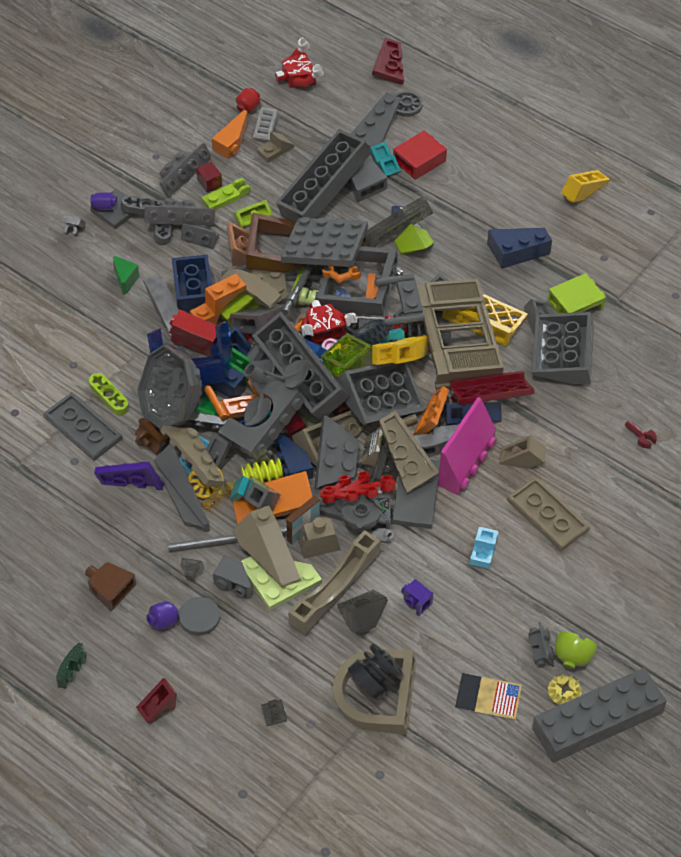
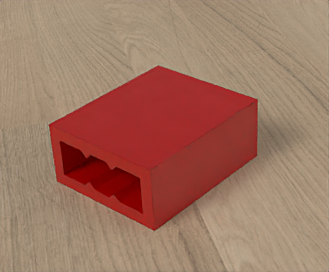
(420, 154)
(193, 332)

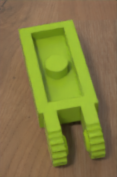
(226, 194)

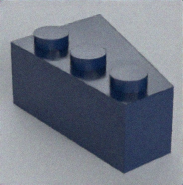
(518, 245)

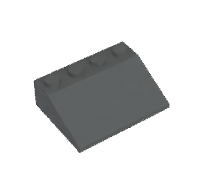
(563, 347)
(380, 391)

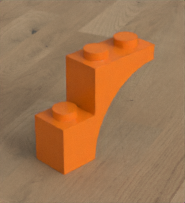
(217, 298)

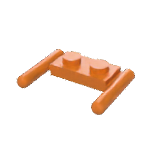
(230, 407)

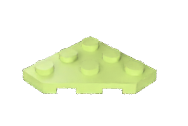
(271, 592)

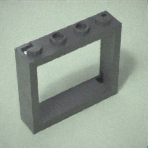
(362, 305)

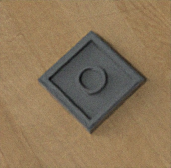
(114, 217)

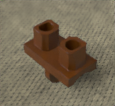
(148, 436)

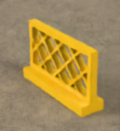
(501, 332)

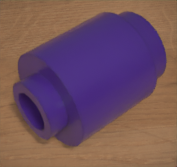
(103, 201)

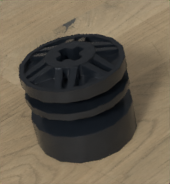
(375, 671)

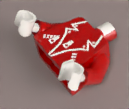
(298, 69)
(325, 322)

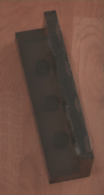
(398, 222)

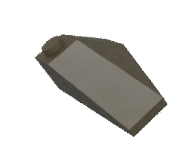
(309, 438)

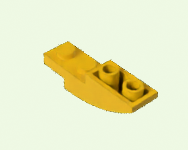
(400, 351)

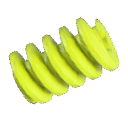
(263, 472)

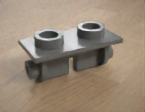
(199, 236)
(545, 652)

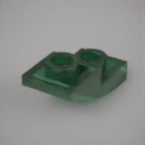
(71, 663)

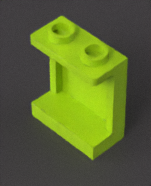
(576, 295)

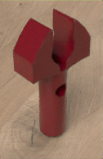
(642, 442)

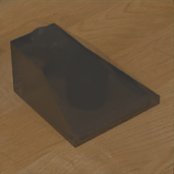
(363, 611)

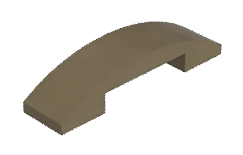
(263, 292)

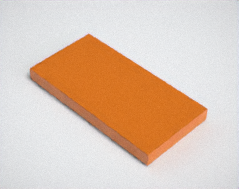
(294, 493)

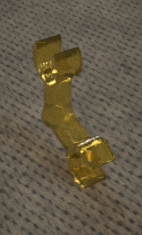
(210, 501)

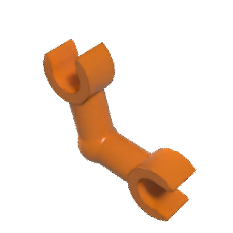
(352, 274)

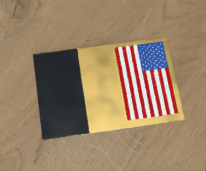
(488, 696)

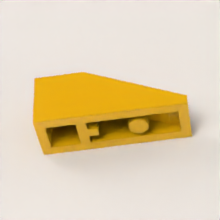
(583, 185)

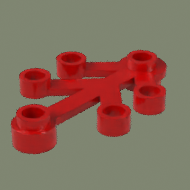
(351, 492)

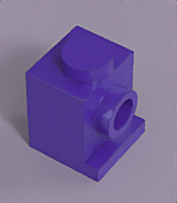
(417, 596)

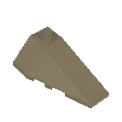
(264, 541)

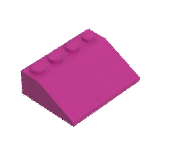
(466, 449)

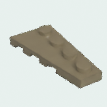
(195, 453)
(408, 456)

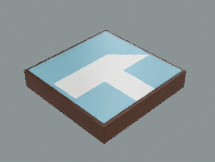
(304, 514)

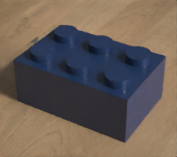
(190, 280)

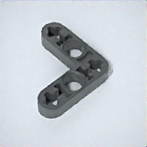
(132, 208)

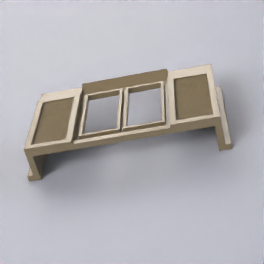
(459, 360)

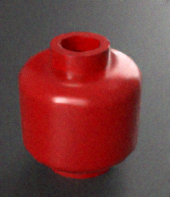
(248, 100)

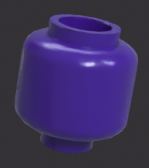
(162, 615)

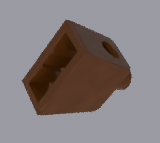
(110, 584)

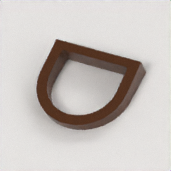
(264, 261)

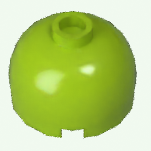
(574, 650)

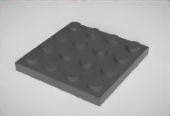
(324, 242)

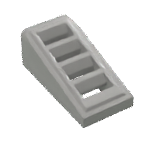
(265, 115)

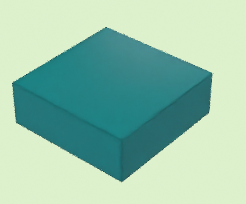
(239, 488)

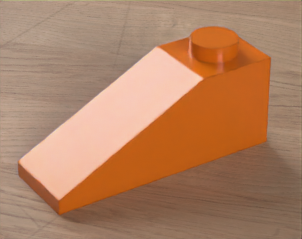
(229, 139)

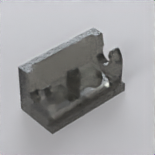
(385, 465)

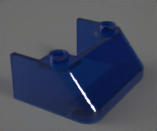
(213, 368)

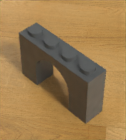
(256, 440)

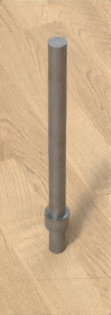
(207, 541)

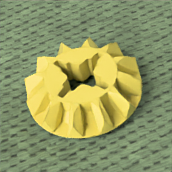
(556, 685)

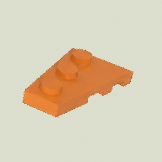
(432, 413)

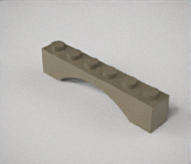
(316, 604)

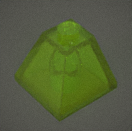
(345, 354)

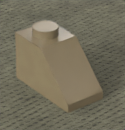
(523, 453)

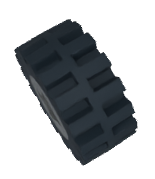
(372, 332)

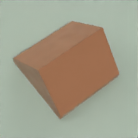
(237, 244)

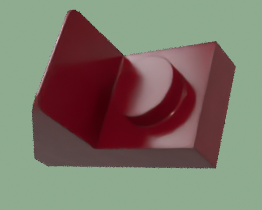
(158, 700)

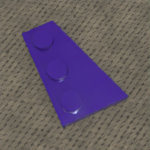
(139, 474)

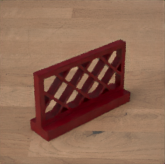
(490, 387)

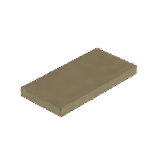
(548, 513)

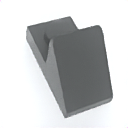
(218, 450)

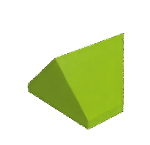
(413, 239)

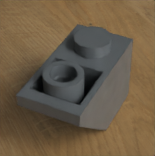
(260, 494)
(232, 576)

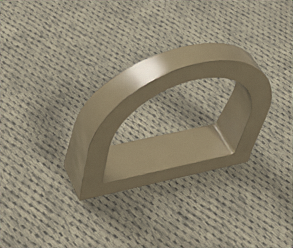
(381, 723)

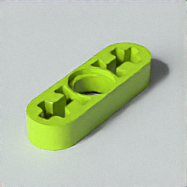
(107, 386)

